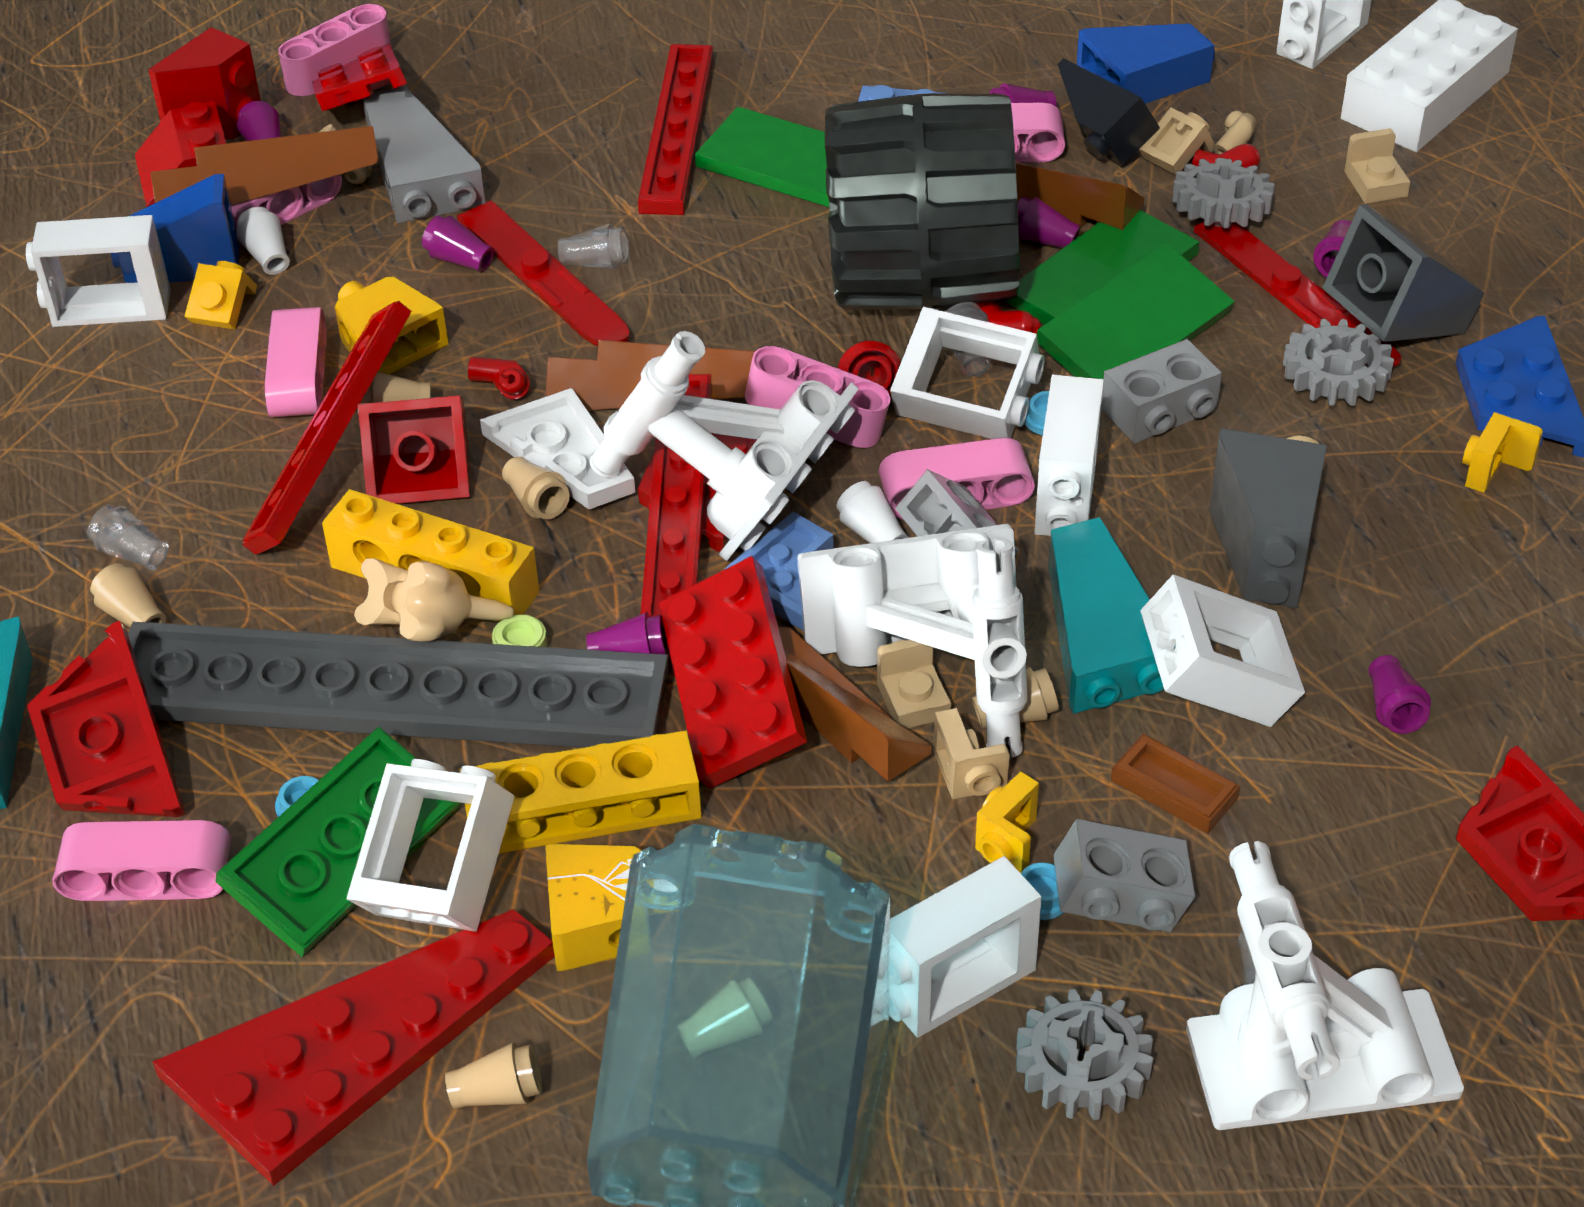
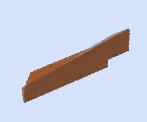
(272, 164)
(1079, 196)
(618, 370)
(846, 714)

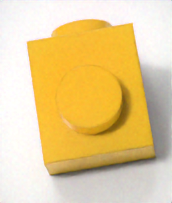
(218, 294)
(1501, 441)
(1004, 820)

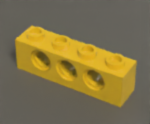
(401, 536)
(598, 790)

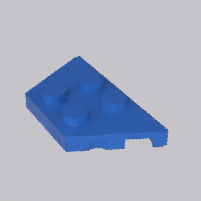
(1522, 379)

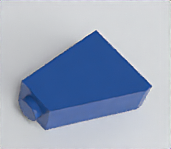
(1148, 58)
(191, 230)

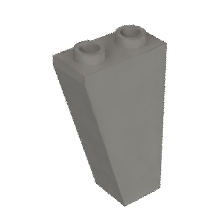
(419, 159)

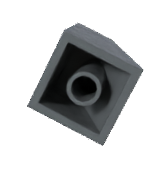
(1399, 282)
(1266, 511)

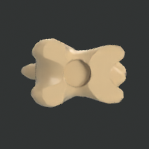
(424, 600)

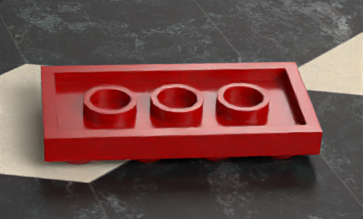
(731, 673)

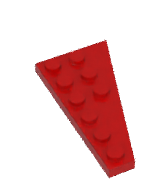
(322, 1061)

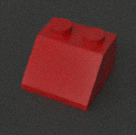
(207, 70)
(174, 141)
(415, 449)

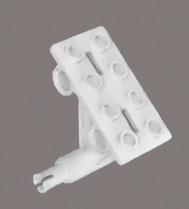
(744, 484)
(932, 590)
(1304, 1034)

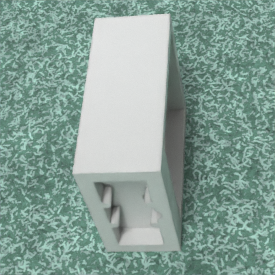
(1318, 27)
(100, 303)
(986, 339)
(1068, 452)
(1194, 614)
(390, 832)
(962, 946)

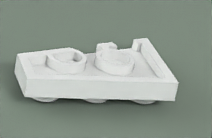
(561, 438)

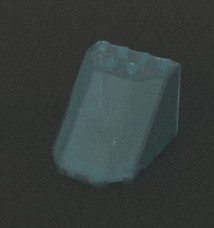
(741, 1027)

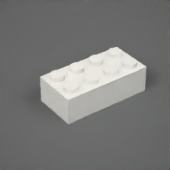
(1429, 73)

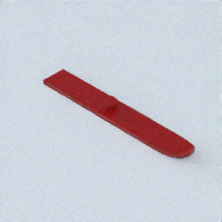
(545, 275)
(1279, 277)

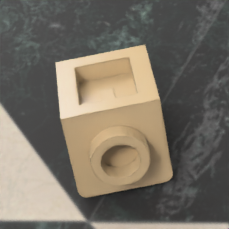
(1177, 140)
(1374, 168)
(910, 683)
(962, 763)

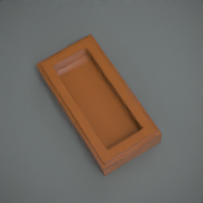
(1175, 783)

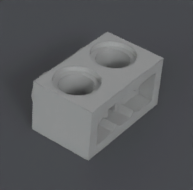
(1160, 391)
(941, 507)
(1123, 875)

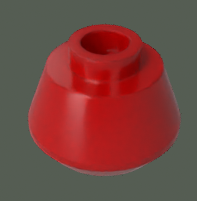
(872, 361)

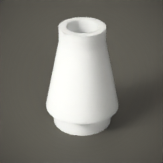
(263, 238)
(869, 513)

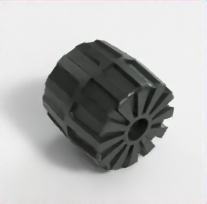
(922, 201)

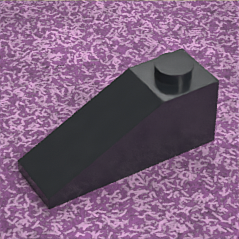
(1109, 115)

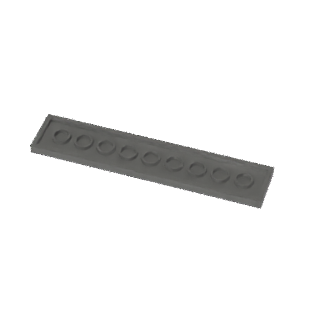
(399, 685)

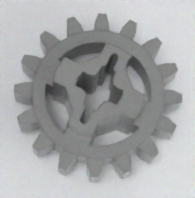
(1223, 192)
(1337, 362)
(1111, 1068)

